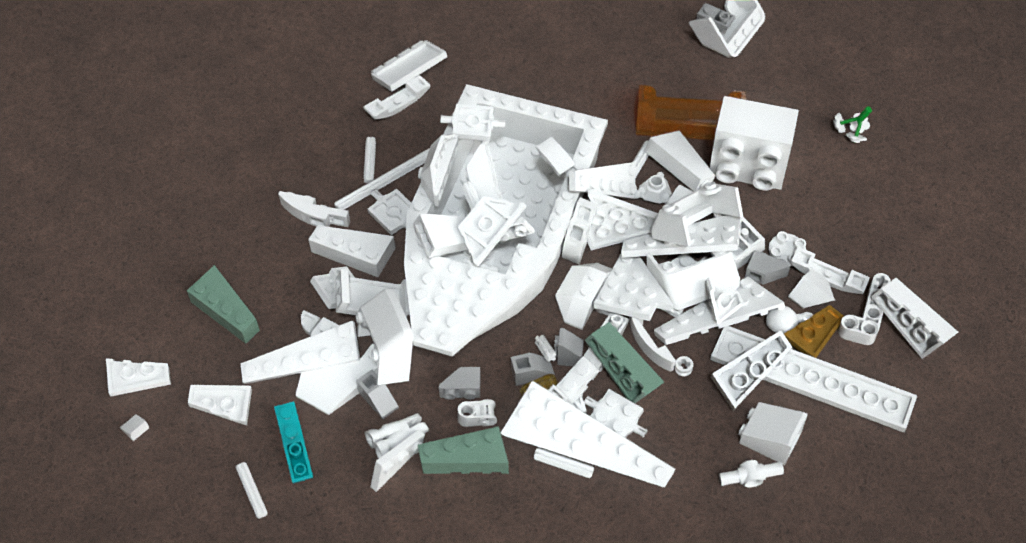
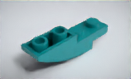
(293, 442)

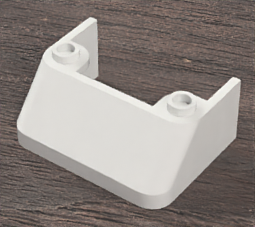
(731, 41)
(675, 217)
(688, 284)
(391, 334)

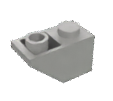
(721, 18)
(766, 268)
(568, 348)
(529, 368)
(462, 384)
(376, 395)

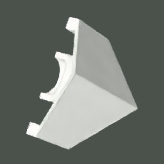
(812, 290)
(723, 300)

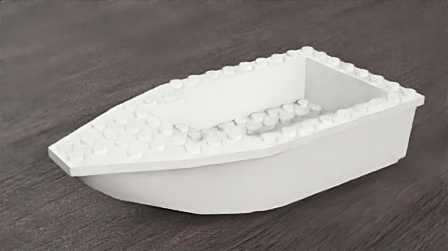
(461, 301)

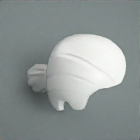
(785, 319)

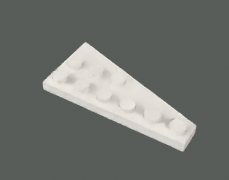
(701, 317)

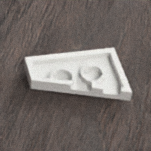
(132, 377)
(222, 401)
(393, 460)

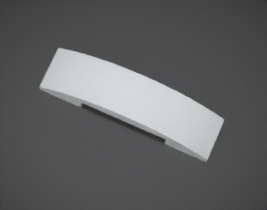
(397, 102)
(849, 282)
(661, 355)

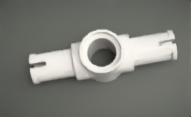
(751, 473)

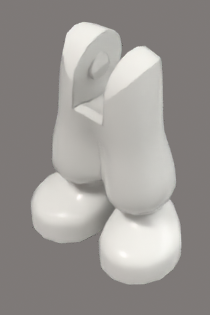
(394, 433)

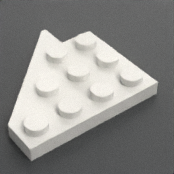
(617, 221)
(632, 290)

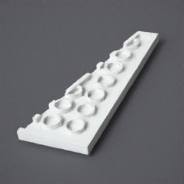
(564, 429)

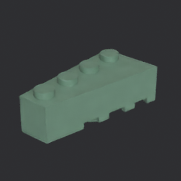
(221, 303)
(623, 363)
(465, 453)

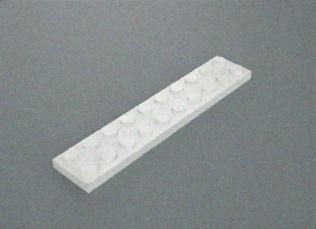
(825, 382)

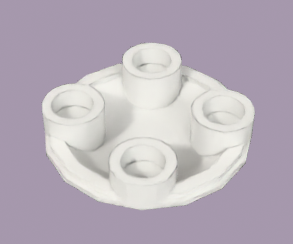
(785, 245)

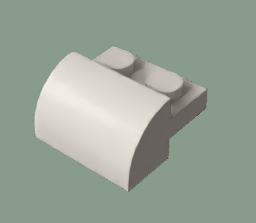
(325, 286)

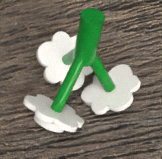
(858, 125)

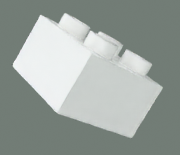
(753, 143)

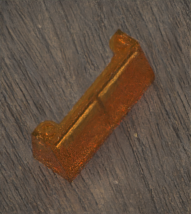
(690, 116)

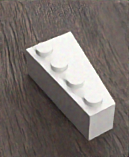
(913, 318)
(749, 369)

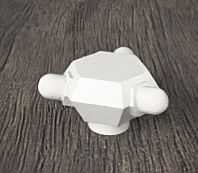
(654, 189)

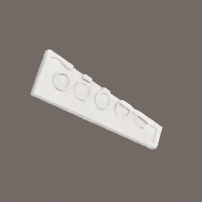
(609, 180)
(316, 352)

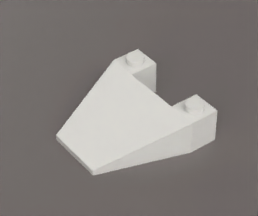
(334, 385)

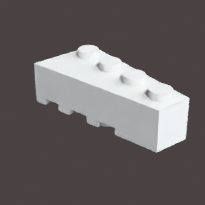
(353, 248)

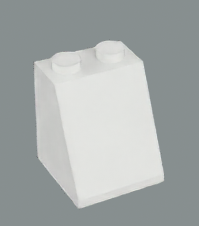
(772, 431)

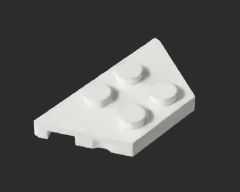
(487, 225)

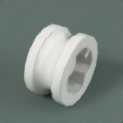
(679, 369)

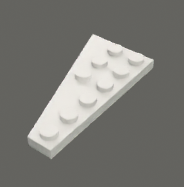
(705, 236)

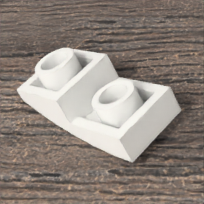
(555, 155)

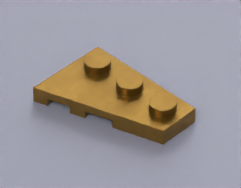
(815, 332)

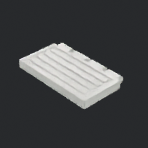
(408, 65)

